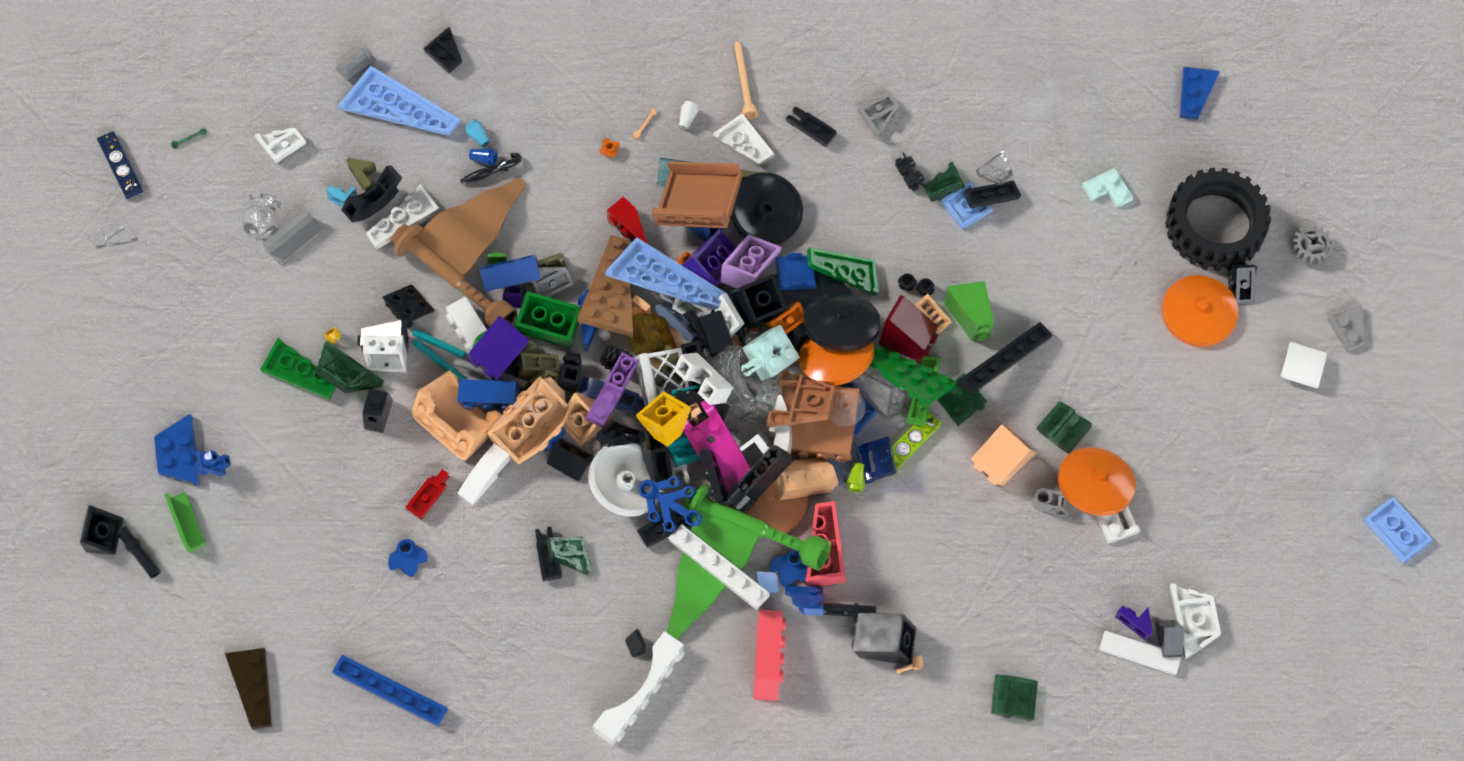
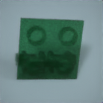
(960, 404)

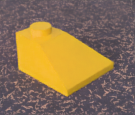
(664, 418)

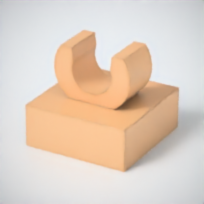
(640, 306)

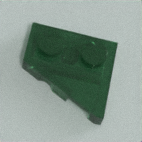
(944, 183)

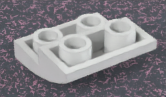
(1303, 365)

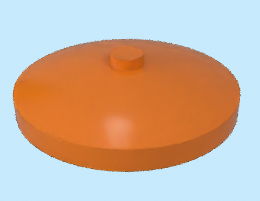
(1200, 311)
(833, 366)
(1096, 481)

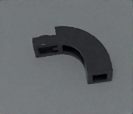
(374, 199)

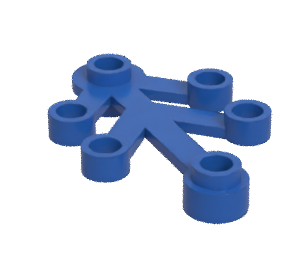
(667, 502)

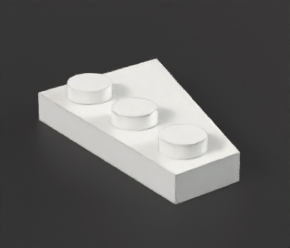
(744, 140)

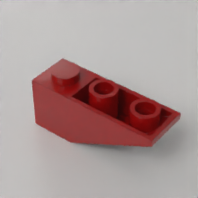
(626, 219)

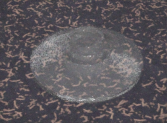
(850, 415)

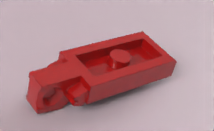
(428, 495)

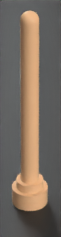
(749, 109)

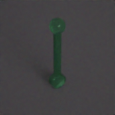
(174, 144)

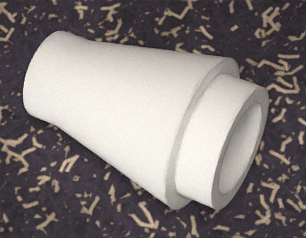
(688, 113)

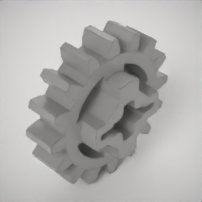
(1321, 245)

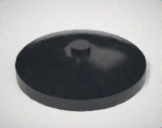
(767, 208)
(841, 321)

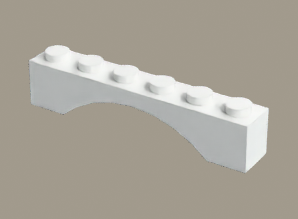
(615, 720)

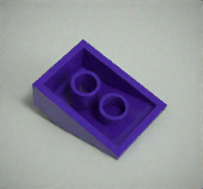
(709, 257)

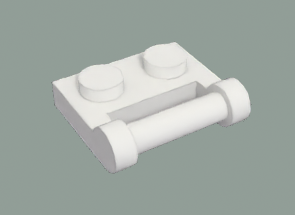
(1113, 528)

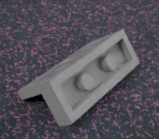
(292, 237)

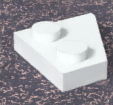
(730, 314)

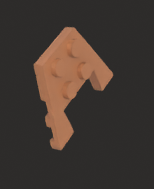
(810, 403)

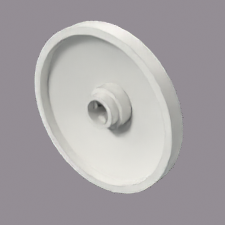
(616, 479)

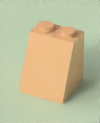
(1002, 455)

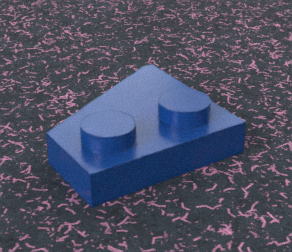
(807, 598)

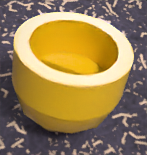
(332, 334)

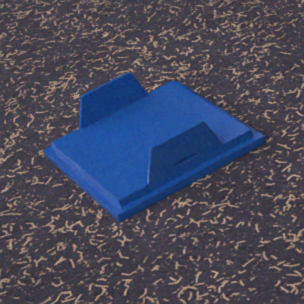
(794, 272)

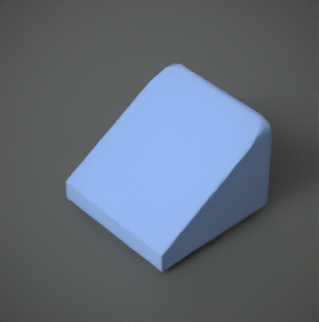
(768, 581)

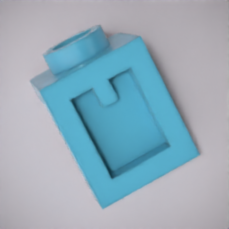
(339, 196)

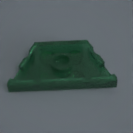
(345, 371)

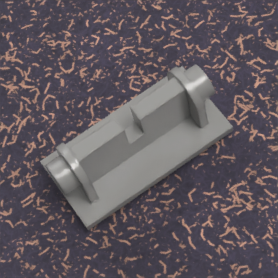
(356, 64)

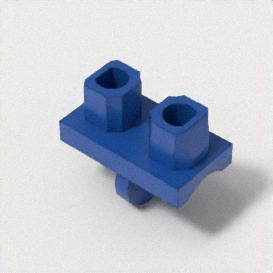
(212, 463)

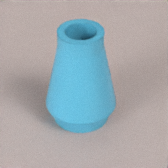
(477, 132)

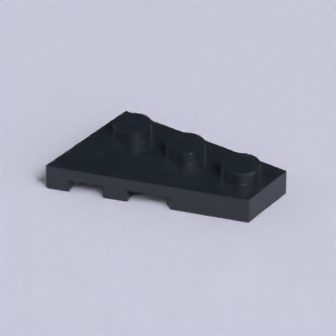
(617, 434)

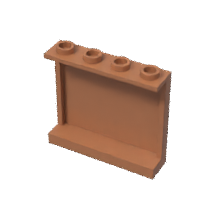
(698, 195)
(820, 438)

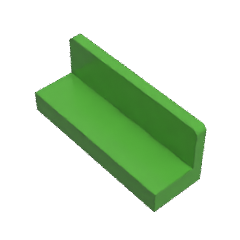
(185, 521)

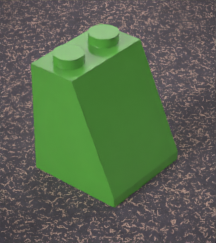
(971, 309)

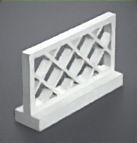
(646, 376)

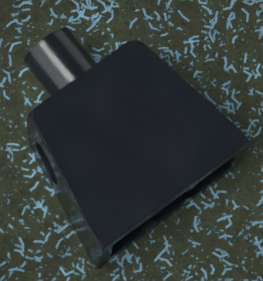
(378, 407)

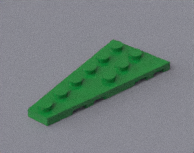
(910, 376)

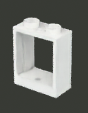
(394, 353)

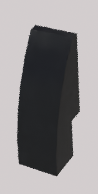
(655, 457)

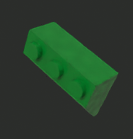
(548, 320)

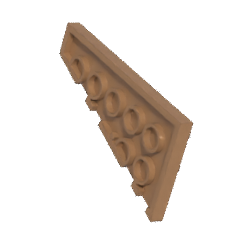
(609, 299)

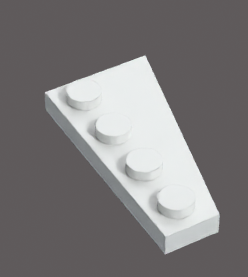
(414, 210)

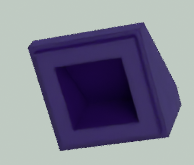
(514, 295)

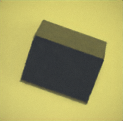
(100, 531)

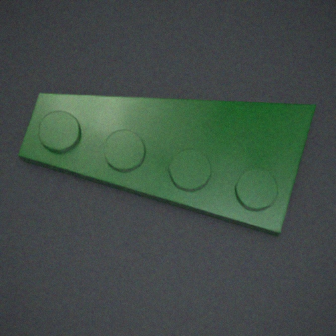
(847, 268)
(292, 368)

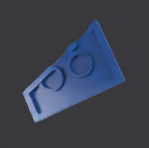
(1195, 90)

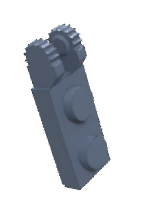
(676, 320)

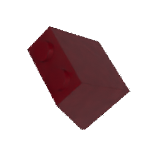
(909, 330)

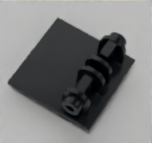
(407, 304)

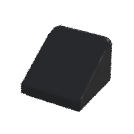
(635, 643)

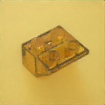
(650, 334)

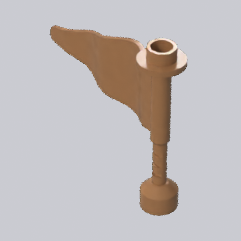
(458, 239)

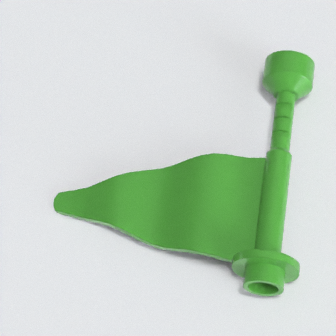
(733, 537)

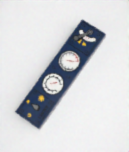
(120, 165)

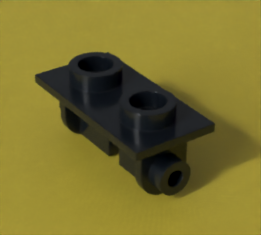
(906, 166)

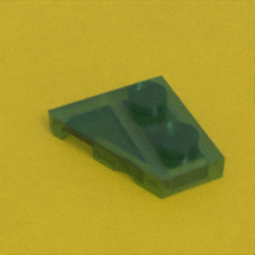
(570, 552)

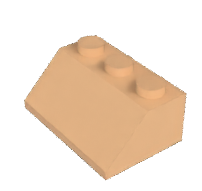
(805, 479)

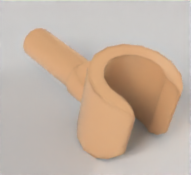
(695, 410)
(917, 664)

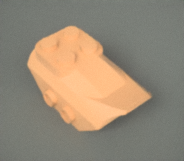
(531, 420)

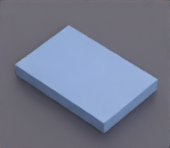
(1398, 530)

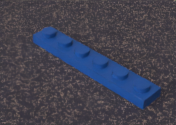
(390, 690)

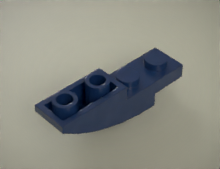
(629, 402)

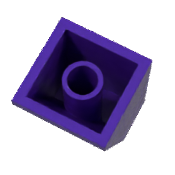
(497, 349)

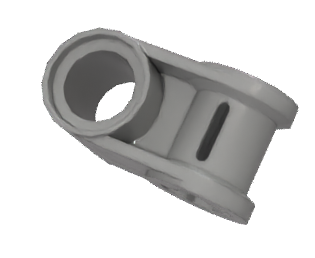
(1053, 502)

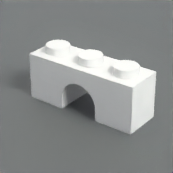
(694, 368)

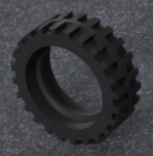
(1225, 185)

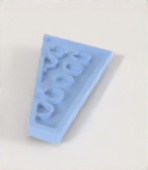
(388, 100)
(657, 272)

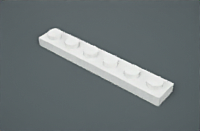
(719, 567)

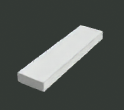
(1138, 652)

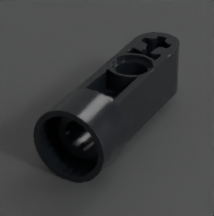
(759, 478)

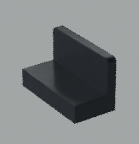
(715, 332)
(569, 459)

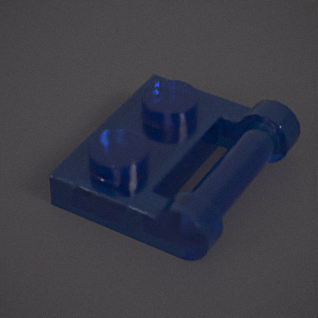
(882, 456)

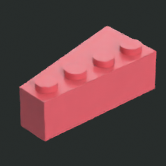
(827, 527)
(769, 654)

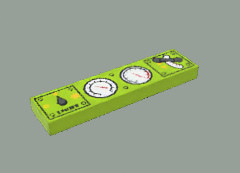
(913, 440)

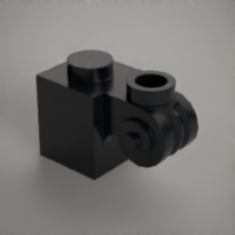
(570, 372)

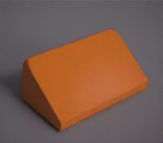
(789, 318)

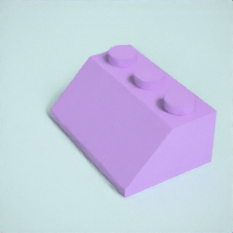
(748, 261)

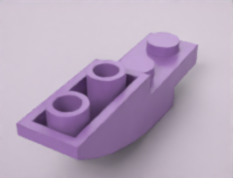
(612, 390)

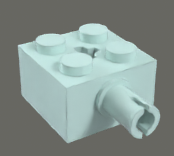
(769, 353)

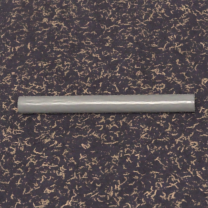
(505, 377)

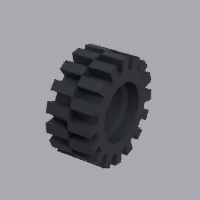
(611, 356)

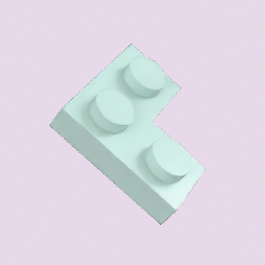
(1110, 184)

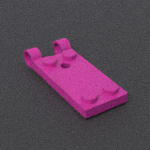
(727, 452)

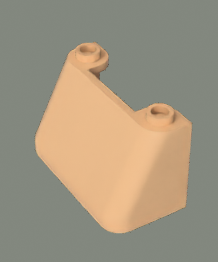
(443, 417)

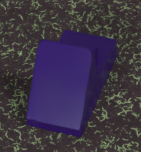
(1140, 625)

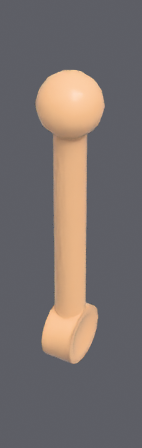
(637, 134)

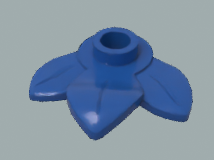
(408, 560)
(788, 570)

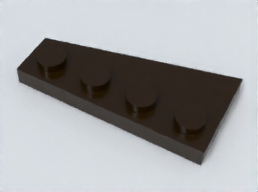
(252, 683)

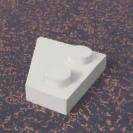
(281, 143)

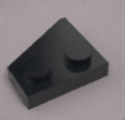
(444, 51)

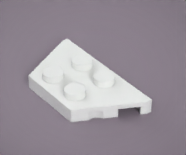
(1197, 616)

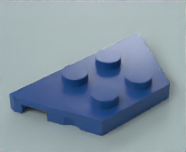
(176, 451)

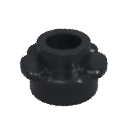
(907, 278)
(925, 283)

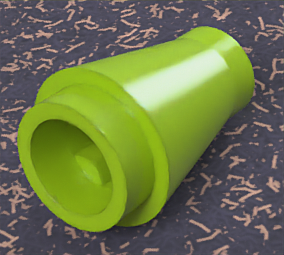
(856, 479)

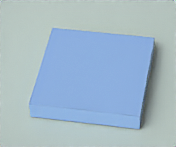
(959, 209)

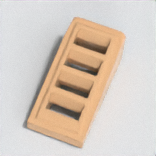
(936, 310)

